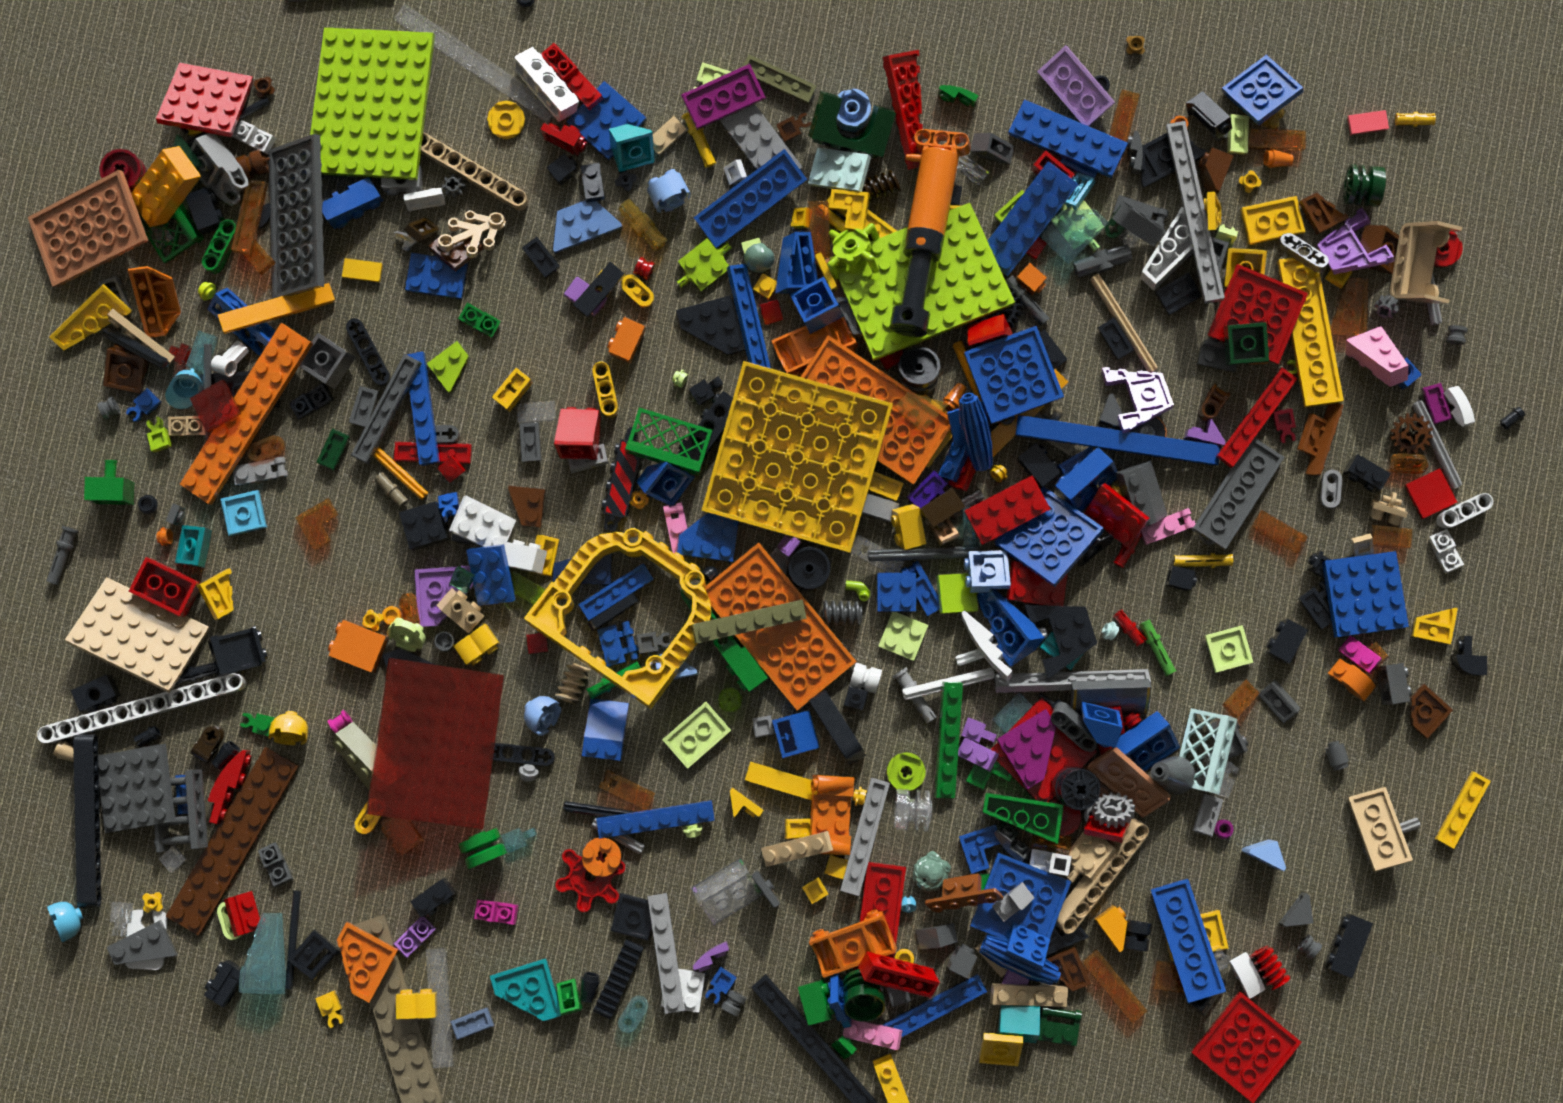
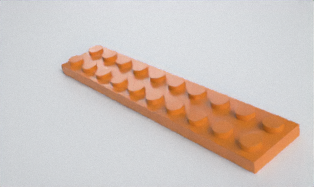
(255, 402)

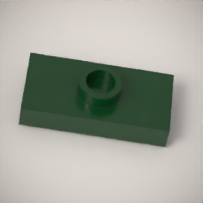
(333, 449)

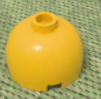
(289, 728)

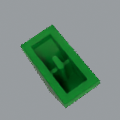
(568, 997)

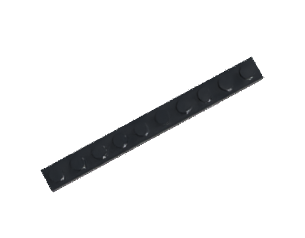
(812, 1041)

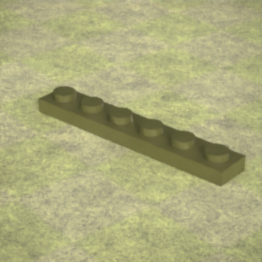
(748, 621)

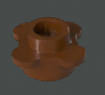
(264, 82)

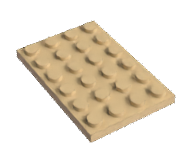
(137, 635)

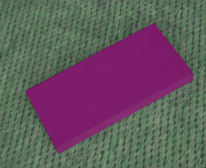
(723, 96)

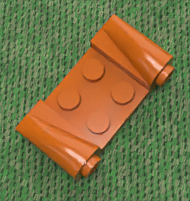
(799, 346)
(832, 810)
(848, 945)

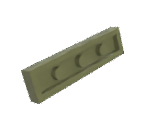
(781, 80)

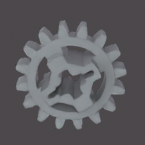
(1113, 810)

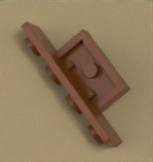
(1318, 437)
(963, 892)

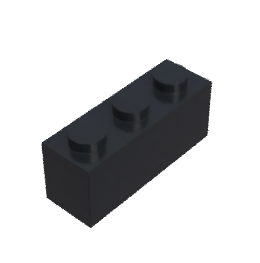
(1348, 945)

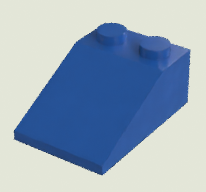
(605, 729)

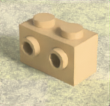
(460, 610)

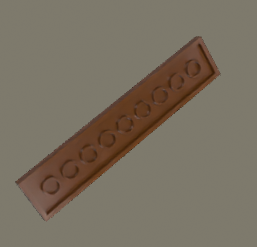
(232, 841)

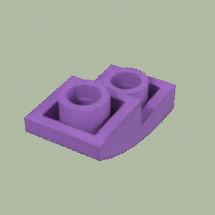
(414, 937)
(705, 960)

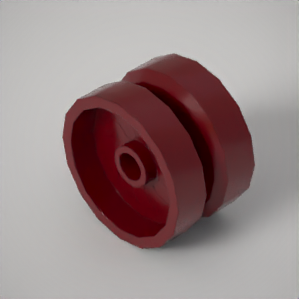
(125, 161)

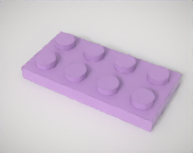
(1076, 86)

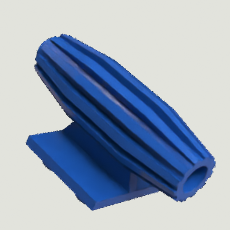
(971, 427)
(1022, 954)

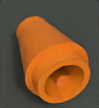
(1277, 159)
(953, 397)

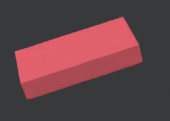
(1368, 122)

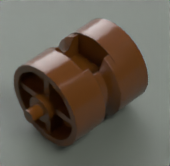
(254, 163)

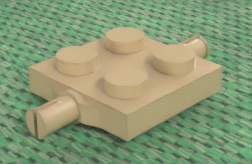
(1089, 856)

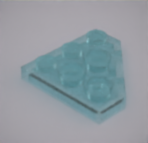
(1072, 231)

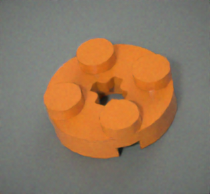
(611, 862)

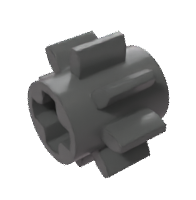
(449, 183)
(1386, 306)

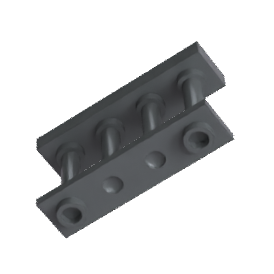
(196, 815)

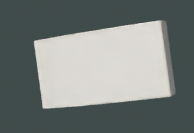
(254, 137)
(1462, 412)
(1445, 551)
(1247, 975)

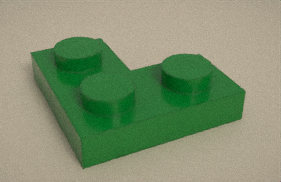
(979, 776)

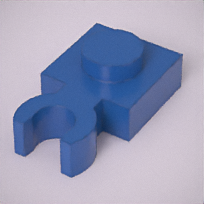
(145, 403)
(448, 505)
(722, 982)

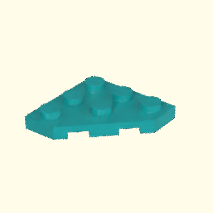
(529, 989)

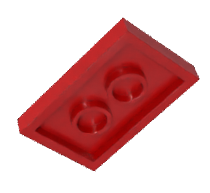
(1116, 515)
(1032, 589)

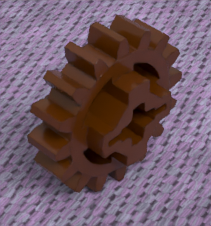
(1419, 431)

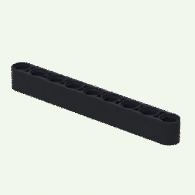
(87, 821)

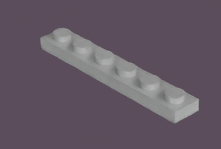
(864, 836)
(666, 953)

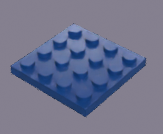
(1013, 375)
(1052, 540)
(1365, 594)
(1039, 915)

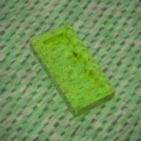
(525, 588)

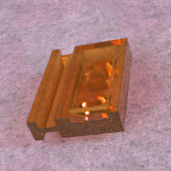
(1167, 977)

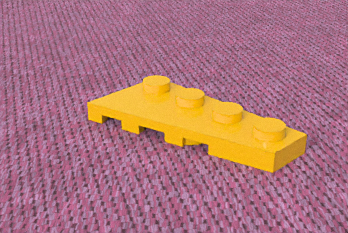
(89, 318)

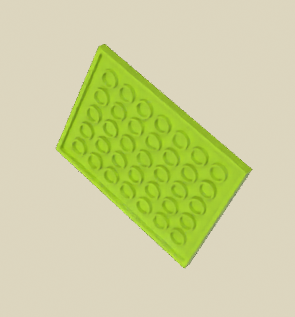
(372, 101)
(960, 286)

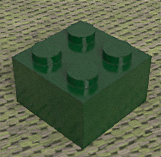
(1246, 343)

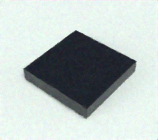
(632, 917)

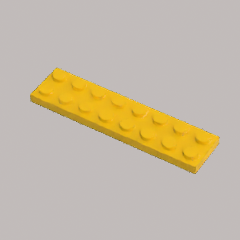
(1312, 338)

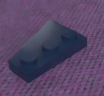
(598, 575)

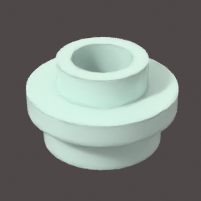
(1110, 630)

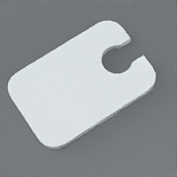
(136, 925)

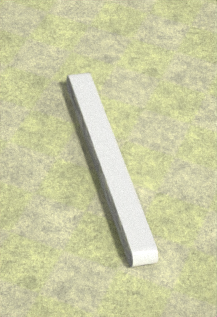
(133, 712)

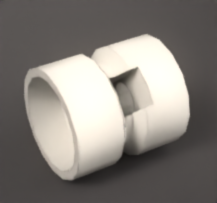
(865, 678)

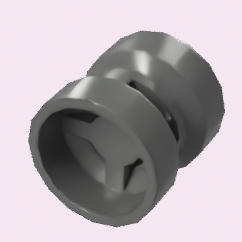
(443, 643)
(734, 1002)

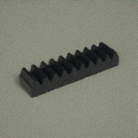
(618, 979)

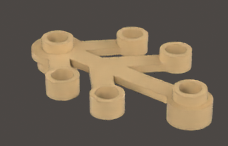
(474, 231)

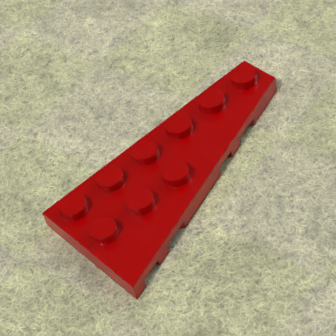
(906, 98)

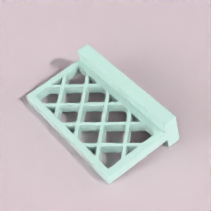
(1220, 750)

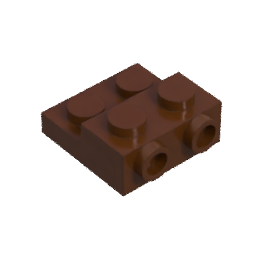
(124, 370)

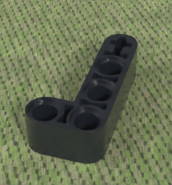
(837, 727)

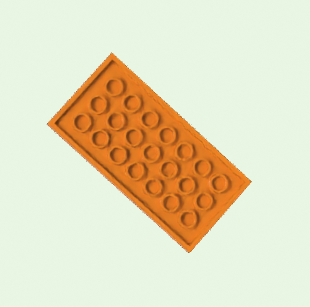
(904, 446)
(796, 655)

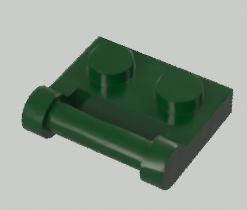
(1056, 1031)

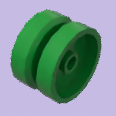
(482, 848)

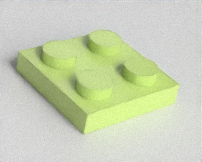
(903, 635)
(1228, 649)

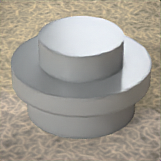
(528, 772)

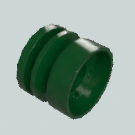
(1364, 185)
(862, 999)

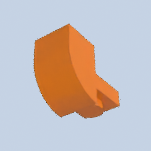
(1353, 679)

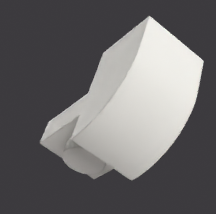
(1050, 862)

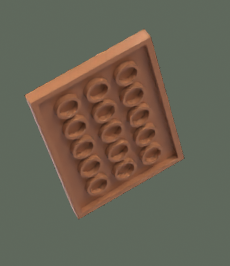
(87, 228)

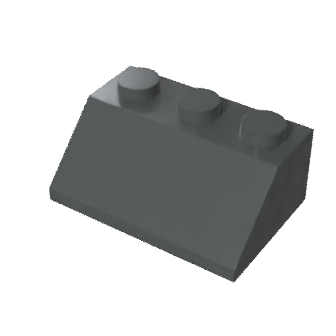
(1140, 488)

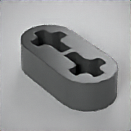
(446, 429)

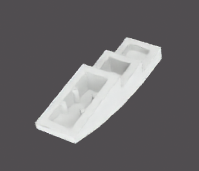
(982, 640)

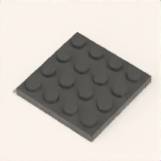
(135, 788)

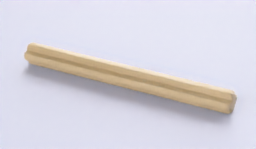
(1124, 323)

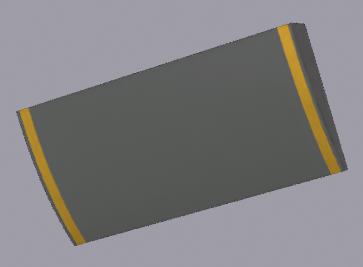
(1130, 694)

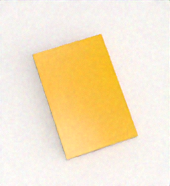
(1272, 220)
(1214, 929)

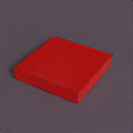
(1430, 493)

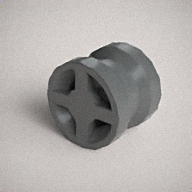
(1456, 335)
(109, 408)
(1309, 947)

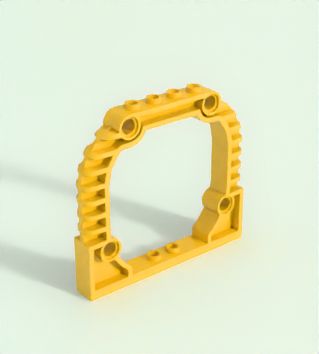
(643, 683)

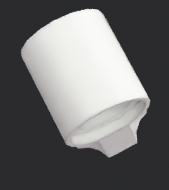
(228, 361)

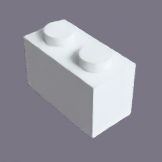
(525, 557)

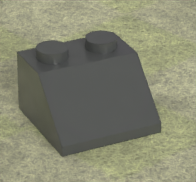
(1393, 684)

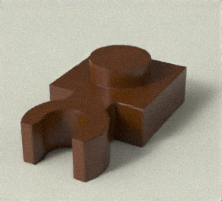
(791, 128)

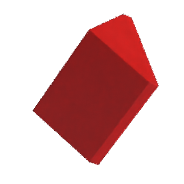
(988, 330)

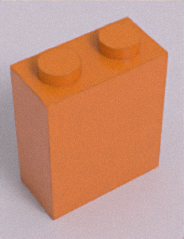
(357, 646)

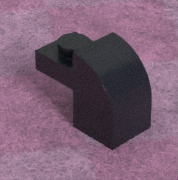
(1465, 661)

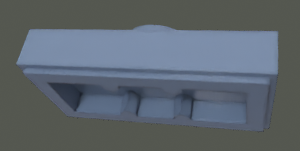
(472, 1023)

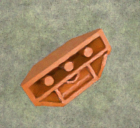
(155, 300)

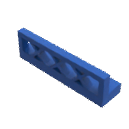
(228, 302)

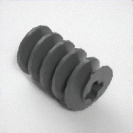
(842, 612)

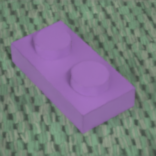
(977, 754)

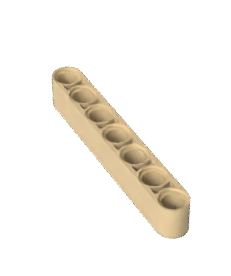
(478, 176)
(1089, 891)

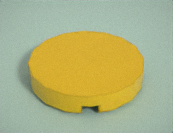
(506, 119)

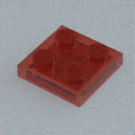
(215, 406)

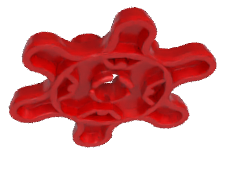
(585, 889)

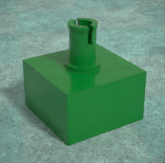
(109, 488)

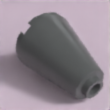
(1174, 774)

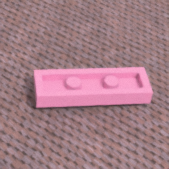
(874, 1034)

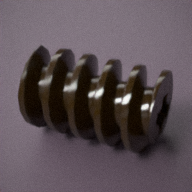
(881, 185)

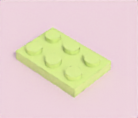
(696, 735)

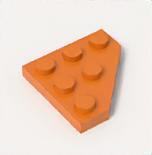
(364, 960)

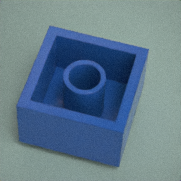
(817, 305)

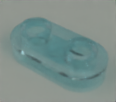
(633, 1013)

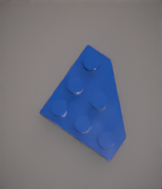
(709, 538)

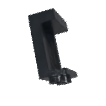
(237, 651)

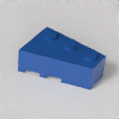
(796, 263)

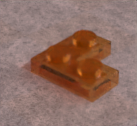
(313, 520)

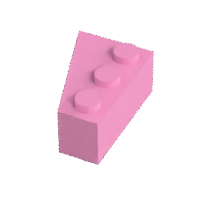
(1379, 355)

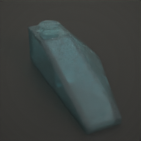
(265, 964)

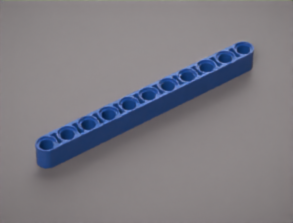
(1117, 441)

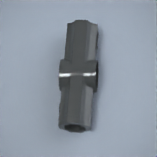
(1102, 261)

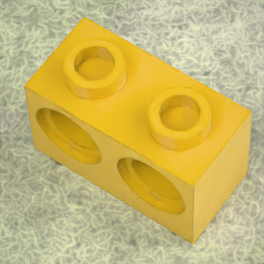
(512, 389)

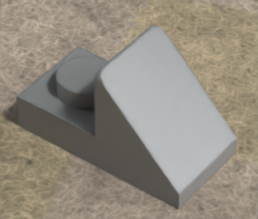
(1013, 901)

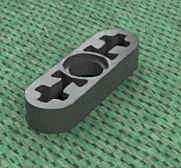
(1307, 260)

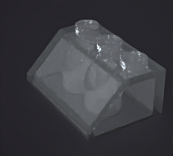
(726, 891)

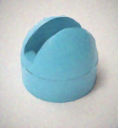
(908, 904)

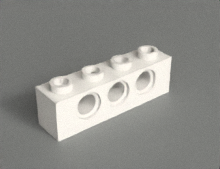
(545, 84)

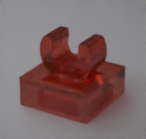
(182, 353)

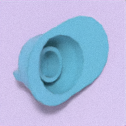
(182, 388)

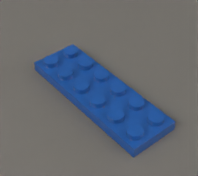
(1068, 138)
(750, 198)
(1030, 216)
(1188, 941)

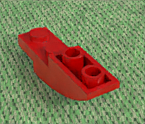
(573, 78)
(230, 777)

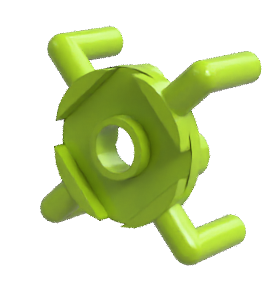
(857, 252)

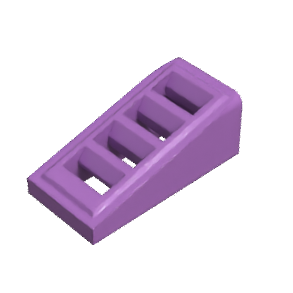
(788, 544)

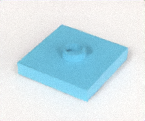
(243, 513)

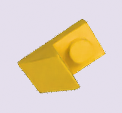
(739, 800)

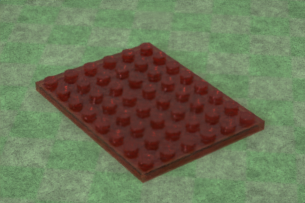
(435, 744)

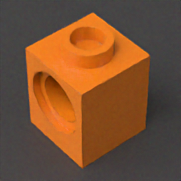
(1031, 279)

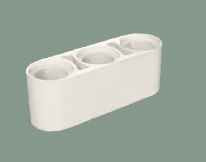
(1473, 509)

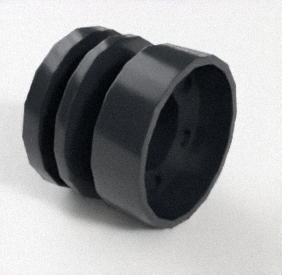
(1065, 788)

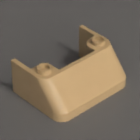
(1416, 261)

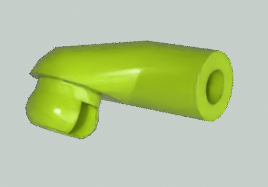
(860, 588)

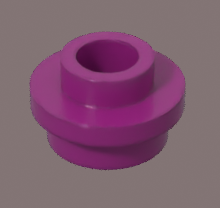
(1229, 829)

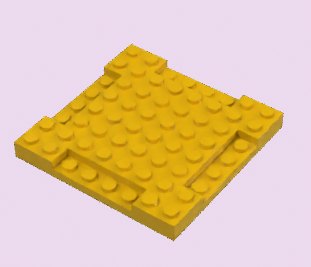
(797, 456)

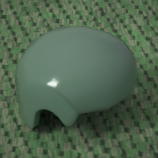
(759, 258)

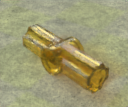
(642, 225)

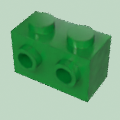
(815, 1002)

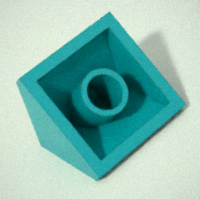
(193, 546)
(1020, 1021)

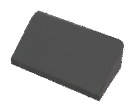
(1279, 701)

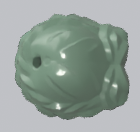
(932, 869)

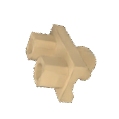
(1380, 507)

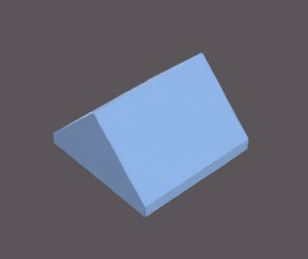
(1266, 852)

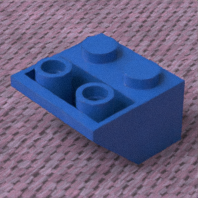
(795, 734)

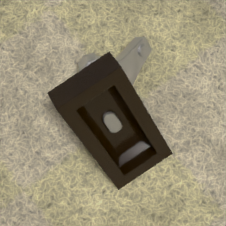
(416, 232)

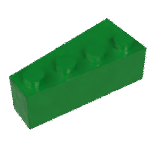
(1029, 815)

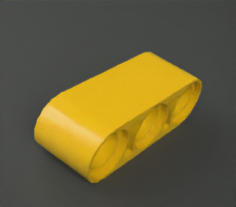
(605, 380)

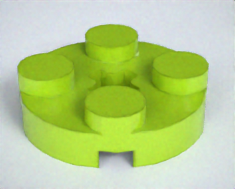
(915, 765)

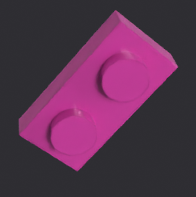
(1360, 654)

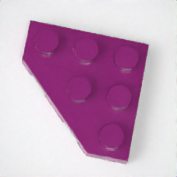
(1029, 747)

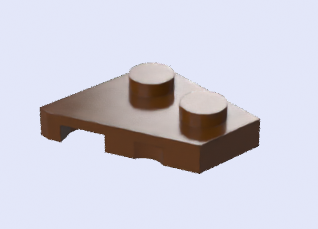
(528, 505)

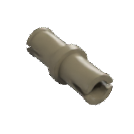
(391, 490)

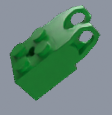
(742, 664)

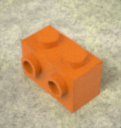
(626, 339)

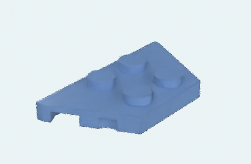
(581, 224)

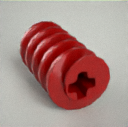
(1270, 967)

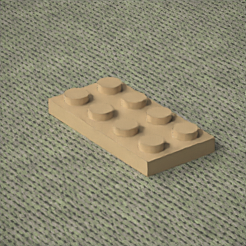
(1379, 829)

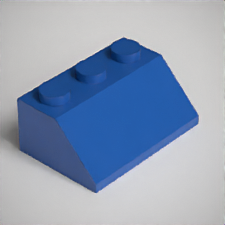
(1086, 478)
(1148, 741)

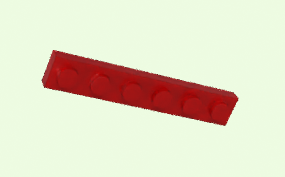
(1256, 417)

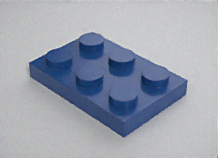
(434, 277)
(492, 574)

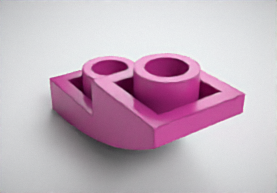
(496, 911)

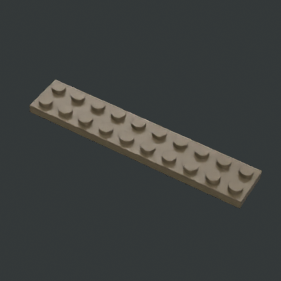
(401, 1037)

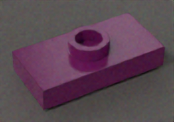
(1436, 403)

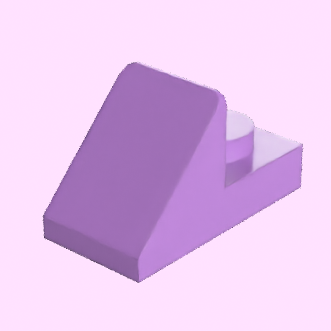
(1210, 436)

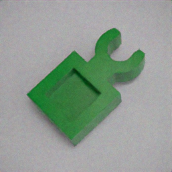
(260, 724)

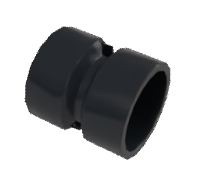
(1136, 928)

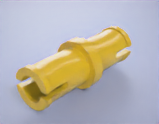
(1415, 119)

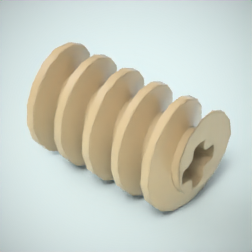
(572, 682)

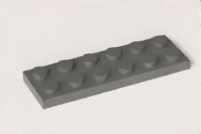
(1237, 494)

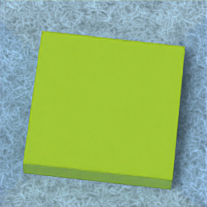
(954, 595)

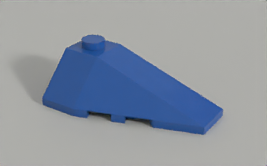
(1012, 629)

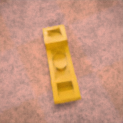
(779, 780)

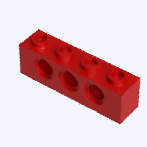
(898, 974)

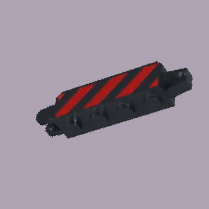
(621, 485)

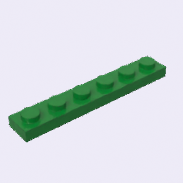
(948, 739)

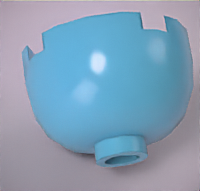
(65, 919)

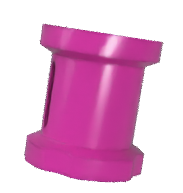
(340, 721)

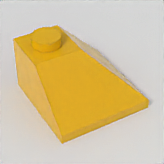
(1248, 258)

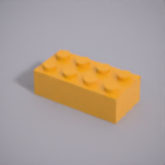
(165, 186)

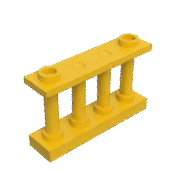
(890, 1079)

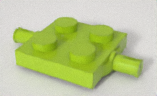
(703, 264)

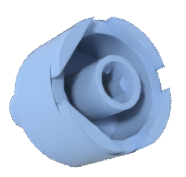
(852, 120)
(668, 191)

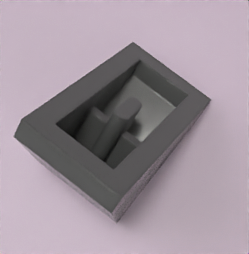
(1110, 413)
(1299, 913)
(936, 936)

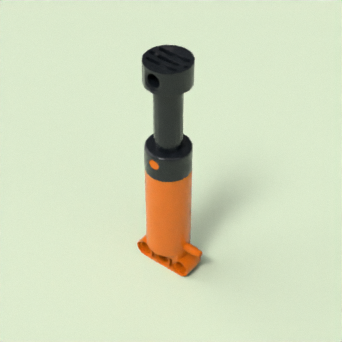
(927, 223)

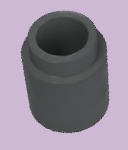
(1337, 755)

